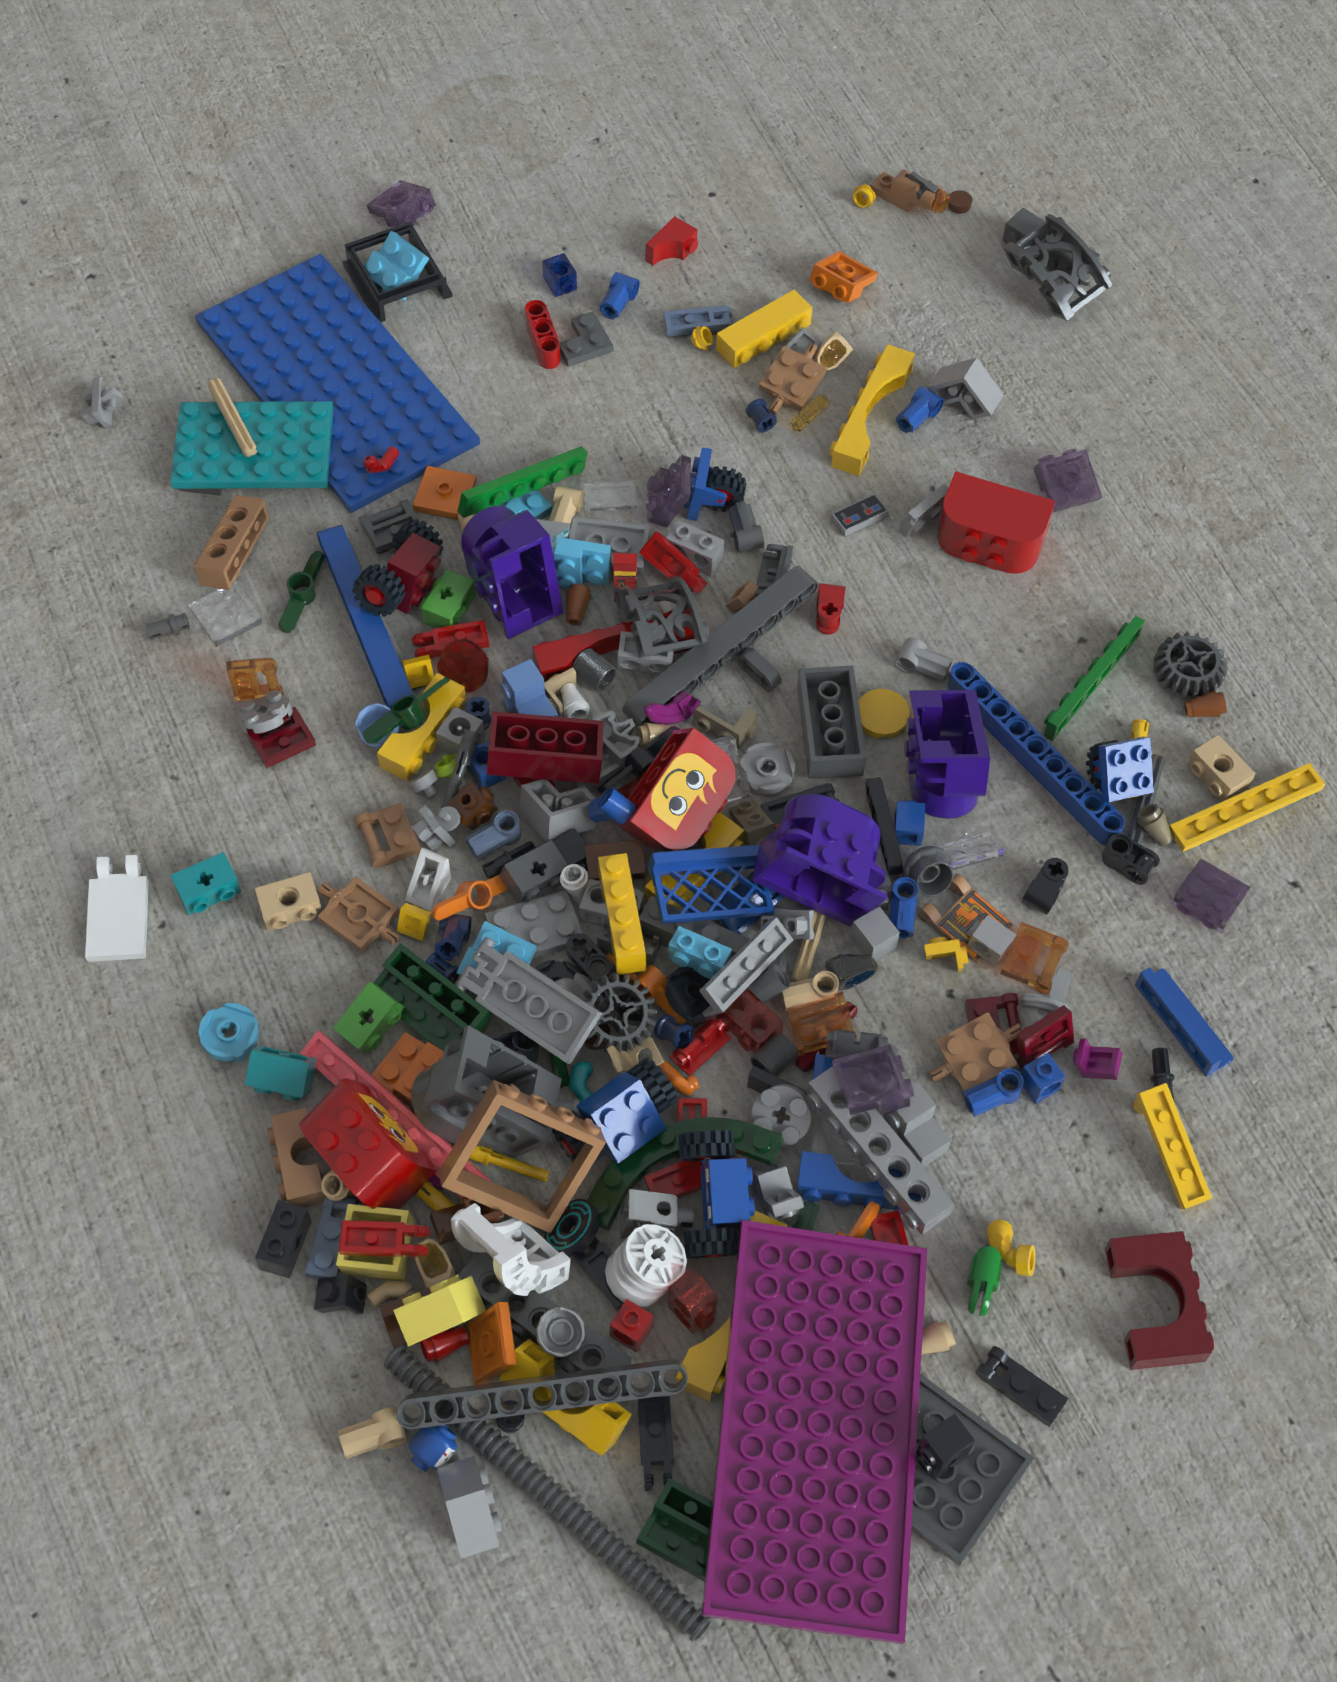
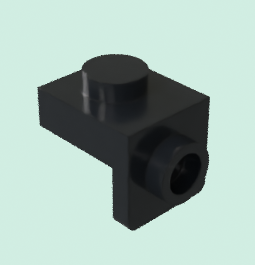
(340, 1294)

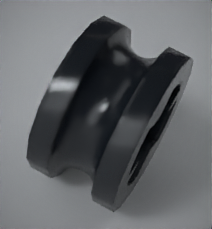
(511, 1427)

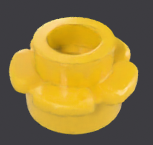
(862, 201)
(702, 337)

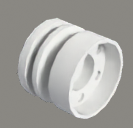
(645, 1265)

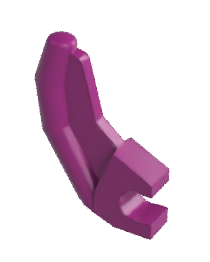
(674, 712)

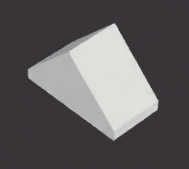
(428, 880)

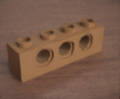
(231, 542)

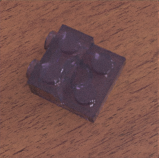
(402, 203)
(1068, 479)
(668, 491)
(1210, 895)
(873, 1081)

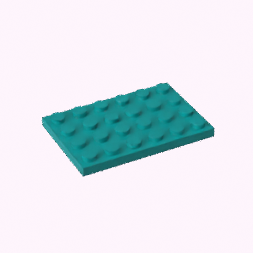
(288, 437)

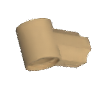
(566, 504)
(806, 991)
(379, 1432)

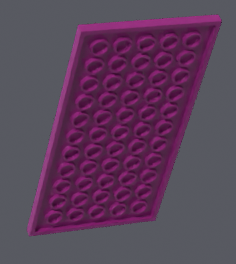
(818, 1435)

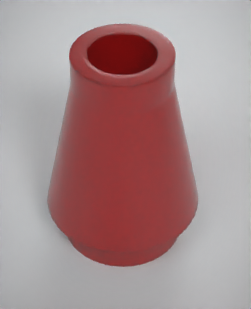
(444, 1343)

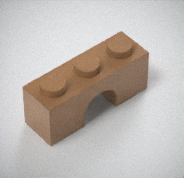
(300, 1182)

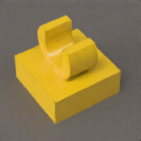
(418, 671)
(414, 921)

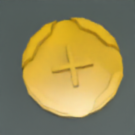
(883, 713)

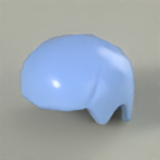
(367, 717)

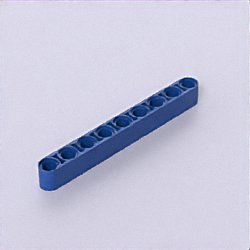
(368, 628)
(1039, 764)

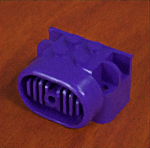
(512, 567)
(946, 751)
(823, 858)

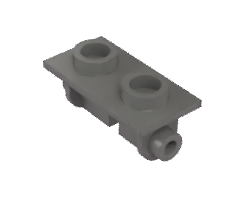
(842, 1044)

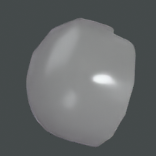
(560, 1332)

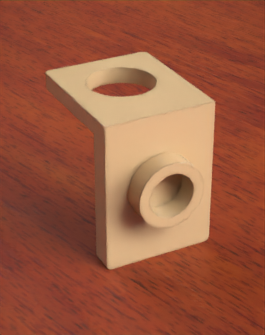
(553, 687)
(626, 1060)

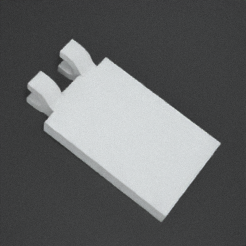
(117, 912)

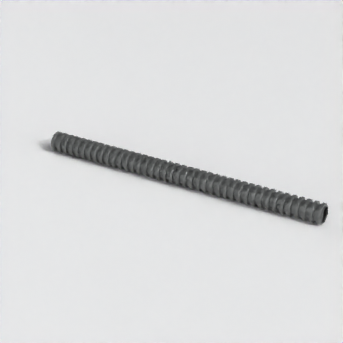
(557, 1501)

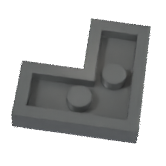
(590, 340)

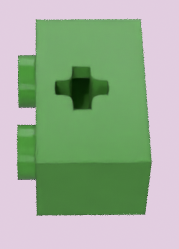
(448, 600)
(355, 1024)

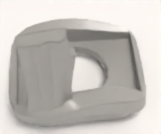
(1057, 996)

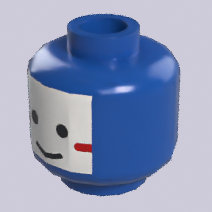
(432, 1447)

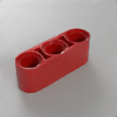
(542, 334)

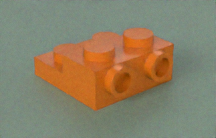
(842, 276)
(404, 1064)

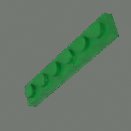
(522, 482)
(1097, 672)

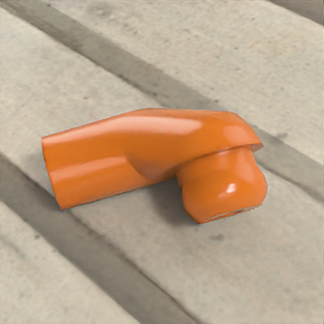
(683, 1085)

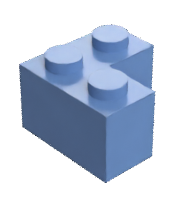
(525, 691)

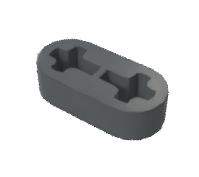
(759, 669)

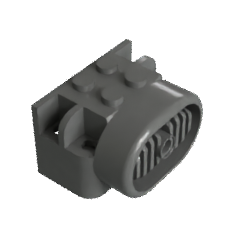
(453, 1087)

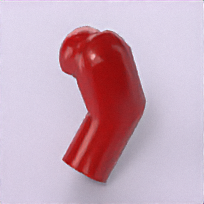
(382, 464)

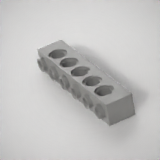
(896, 1155)

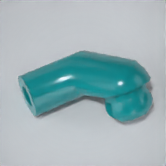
(578, 1079)

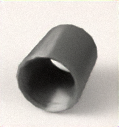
(594, 669)
(775, 1054)

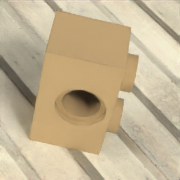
(1215, 755)
(275, 896)

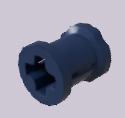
(761, 415)
(479, 708)
(443, 967)
(668, 1029)

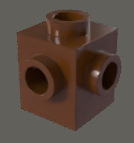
(473, 805)

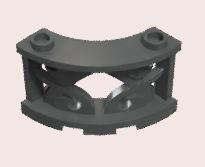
(1023, 255)
(635, 604)

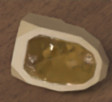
(832, 351)
(436, 1265)

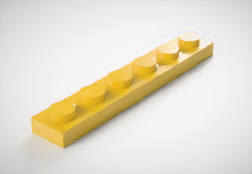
(1246, 807)

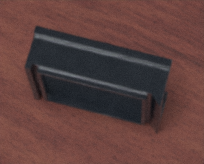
(373, 299)

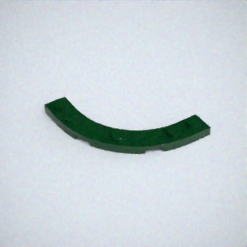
(617, 1178)

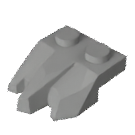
(616, 744)

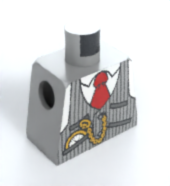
(652, 1209)

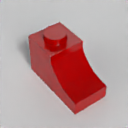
(673, 241)

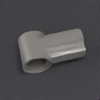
(916, 657)

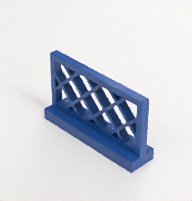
(701, 862)

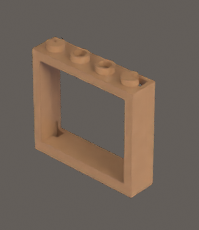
(500, 1198)

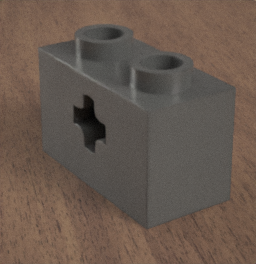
(542, 860)

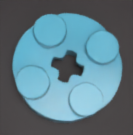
(237, 1046)

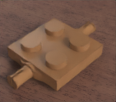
(792, 378)
(358, 914)
(976, 1052)

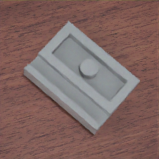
(923, 511)

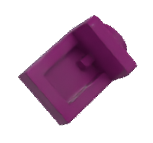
(1097, 1061)

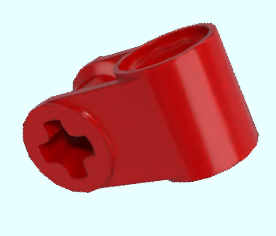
(830, 605)

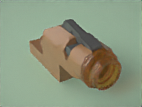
(910, 190)

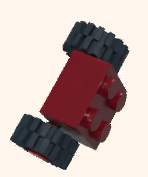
(407, 572)

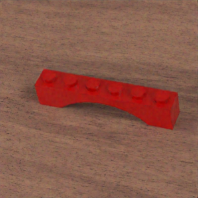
(560, 654)

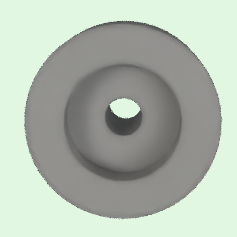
(424, 782)

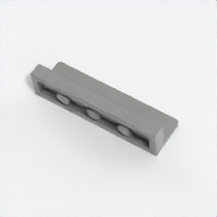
(745, 966)

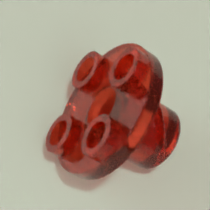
(464, 664)

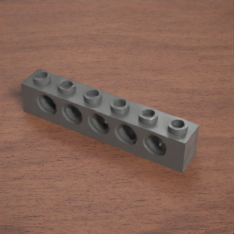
(536, 1304)

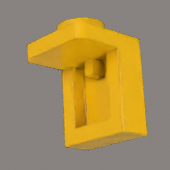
(942, 948)

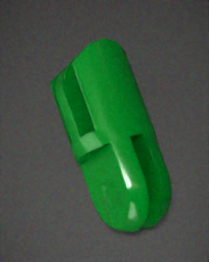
(984, 1276)

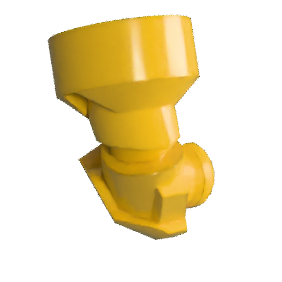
(1020, 1259)

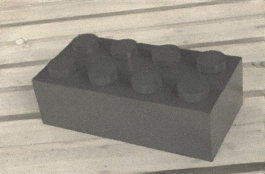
(831, 722)

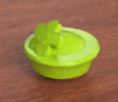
(445, 766)

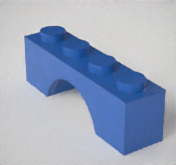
(822, 1180)

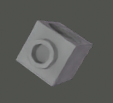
(990, 939)

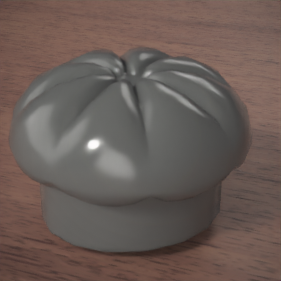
(929, 869)

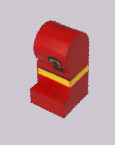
(625, 570)

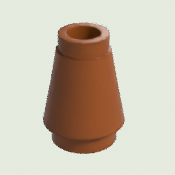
(577, 601)
(1207, 705)

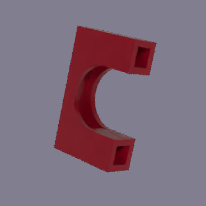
(1166, 1258)

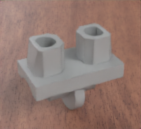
(103, 402)
(434, 827)
(796, 921)

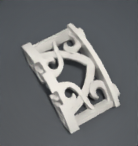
(512, 1263)

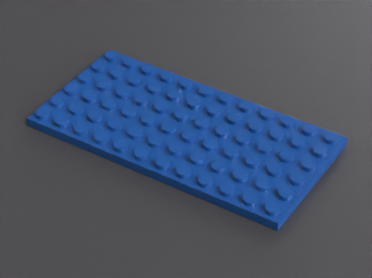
(318, 341)

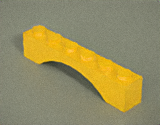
(889, 375)
(708, 1359)

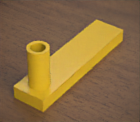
(1173, 1145)

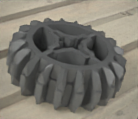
(1193, 657)
(621, 1025)

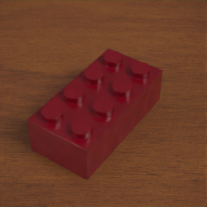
(545, 747)

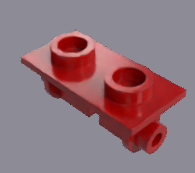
(704, 1045)

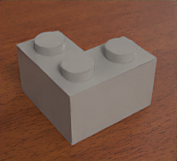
(969, 385)
(555, 812)
(919, 1128)
(468, 1502)

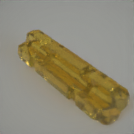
(809, 413)

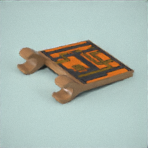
(962, 915)

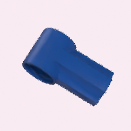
(621, 290)
(922, 405)
(611, 807)
(903, 908)
(992, 1094)

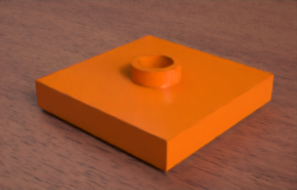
(441, 491)
(491, 1343)

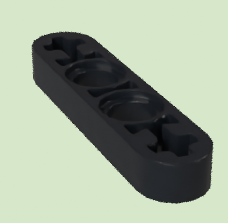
(881, 815)
(578, 959)

